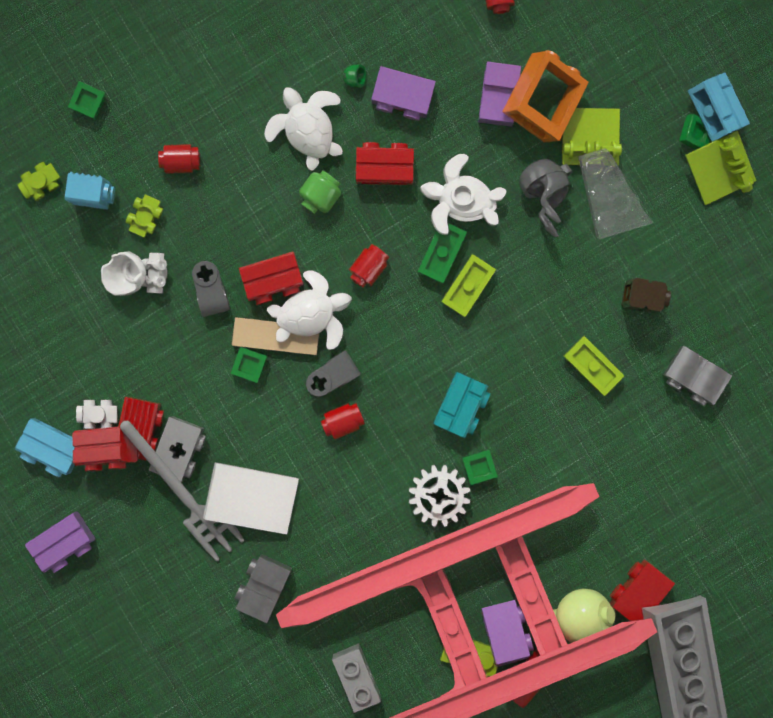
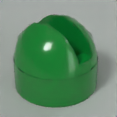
(355, 76)

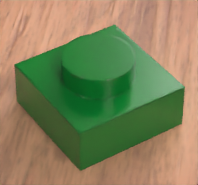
(87, 100)
(694, 132)
(249, 364)
(479, 467)

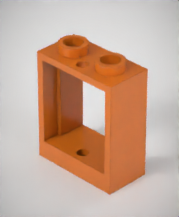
(530, 119)

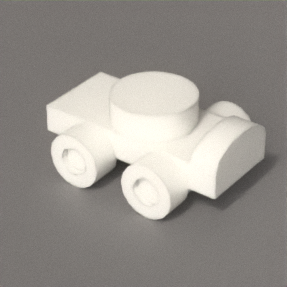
(156, 272)
(91, 414)

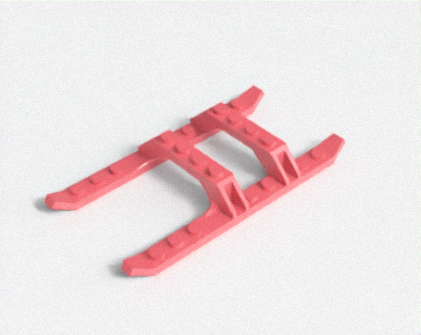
(424, 568)

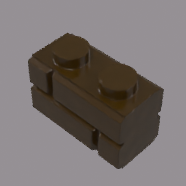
(645, 295)

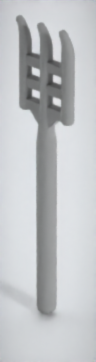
(197, 510)

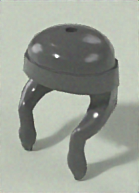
(549, 183)

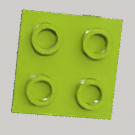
(591, 131)
(721, 168)

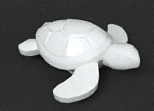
(306, 125)
(461, 197)
(311, 312)

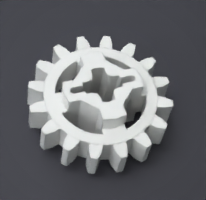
(436, 509)

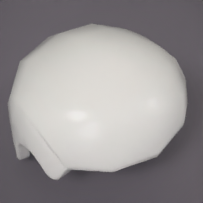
(123, 274)

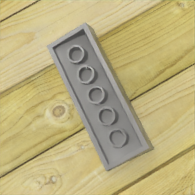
(685, 660)

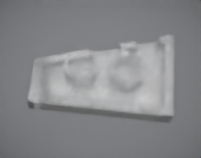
(610, 198)

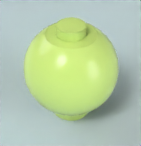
(583, 614)

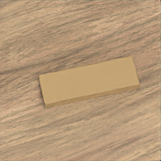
(262, 335)

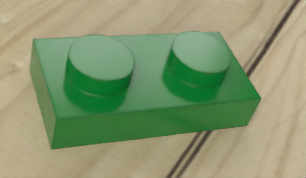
(442, 254)

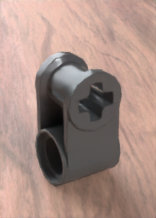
(210, 294)
(336, 372)

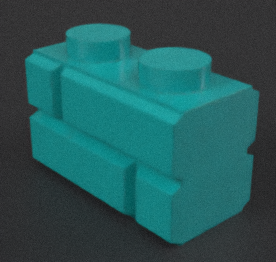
(461, 404)

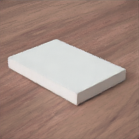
(250, 498)

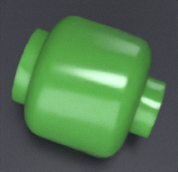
(320, 192)

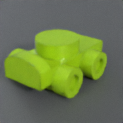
(34, 183)
(142, 221)

